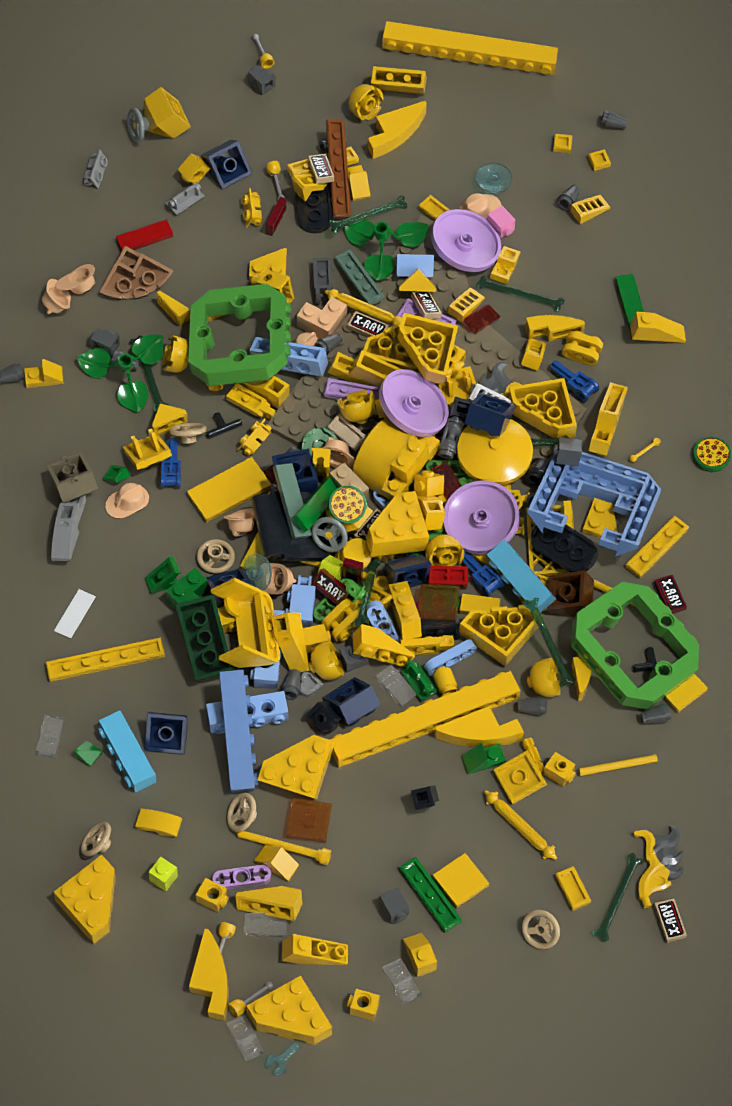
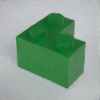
(188, 588)

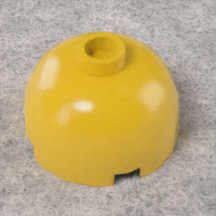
(365, 101)
(176, 354)
(358, 406)
(444, 551)
(325, 661)
(544, 678)

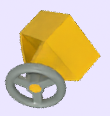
(161, 116)
(335, 529)

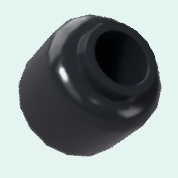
(536, 471)

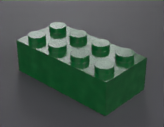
(203, 636)

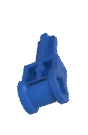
(577, 383)
(171, 467)
(484, 576)

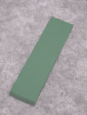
(359, 277)
(290, 497)

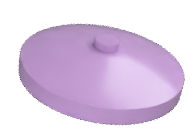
(466, 240)
(413, 403)
(481, 516)

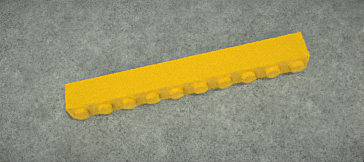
(470, 48)
(423, 719)

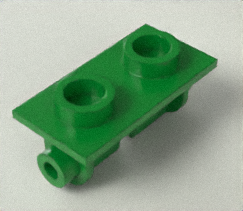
(418, 680)

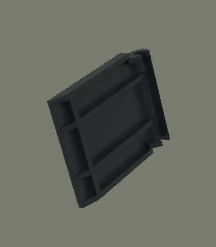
(276, 535)

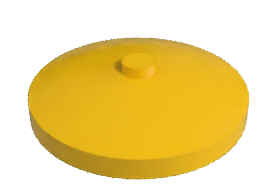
(495, 458)

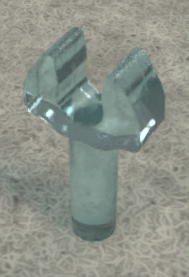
(280, 1060)

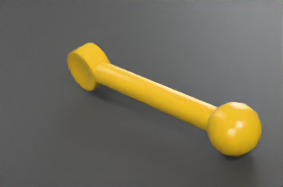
(656, 442)

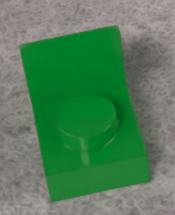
(163, 576)
(483, 758)

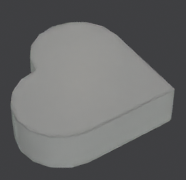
(309, 684)

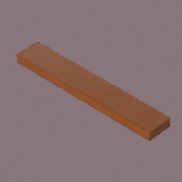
(338, 162)

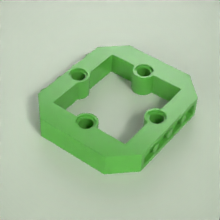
(239, 366)
(656, 613)

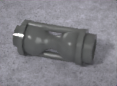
(449, 445)

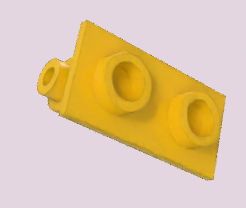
(250, 203)
(249, 442)

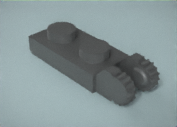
(322, 277)

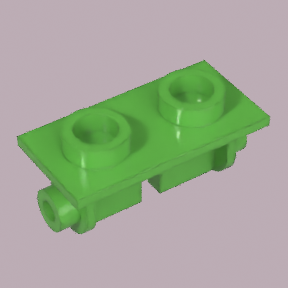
(355, 590)

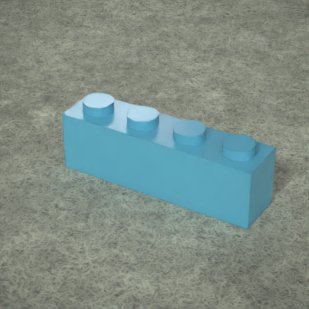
(520, 575)
(127, 751)

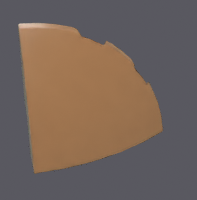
(134, 276)

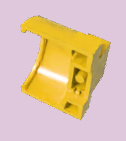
(392, 450)

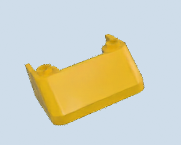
(253, 622)

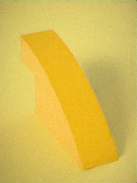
(396, 128)
(362, 370)
(608, 419)
(479, 728)
(210, 977)

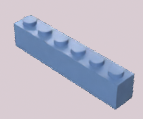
(236, 729)

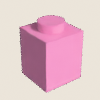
(502, 221)

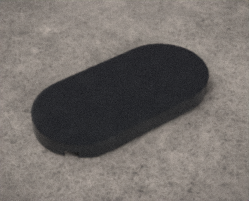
(316, 211)
(566, 549)

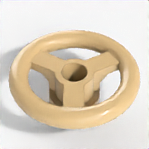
(188, 431)
(215, 547)
(244, 812)
(99, 841)
(548, 922)

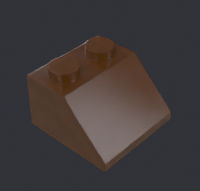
(572, 592)

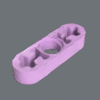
(246, 870)

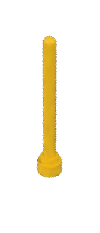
(321, 855)

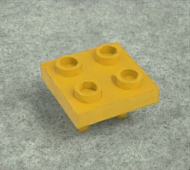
(457, 385)
(147, 450)

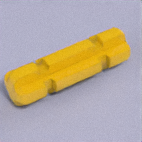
(528, 744)

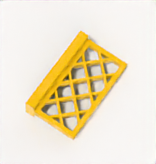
(565, 509)

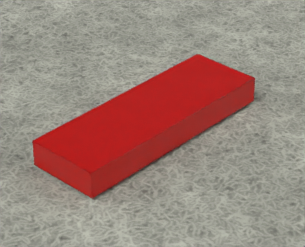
(145, 235)

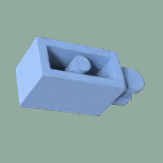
(302, 600)

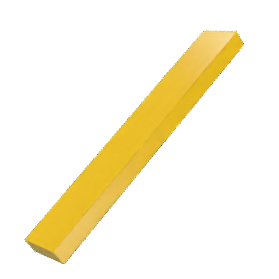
(105, 659)

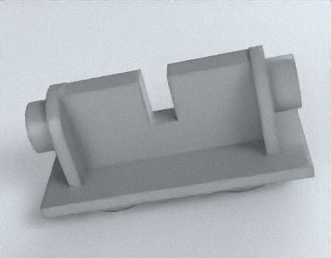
(98, 164)
(185, 198)

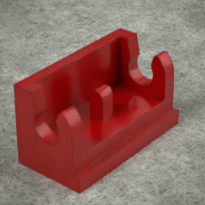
(448, 575)

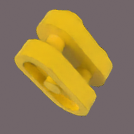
(582, 348)
(331, 621)

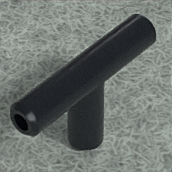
(223, 427)
(650, 664)

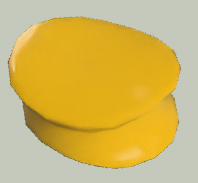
(356, 550)

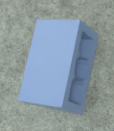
(409, 263)

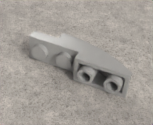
(66, 529)

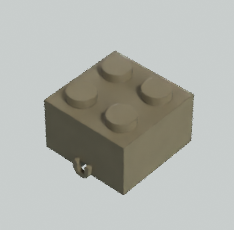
(72, 477)

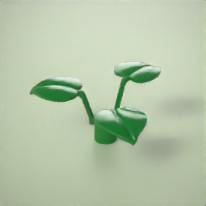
(379, 266)
(131, 395)

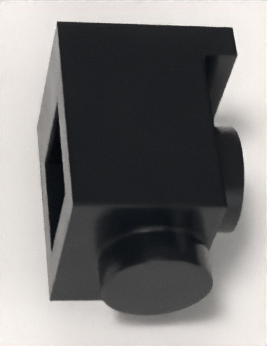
(459, 408)
(324, 716)
(425, 797)

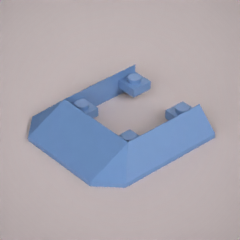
(627, 488)

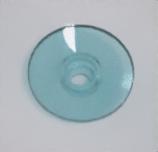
(494, 172)
(258, 571)

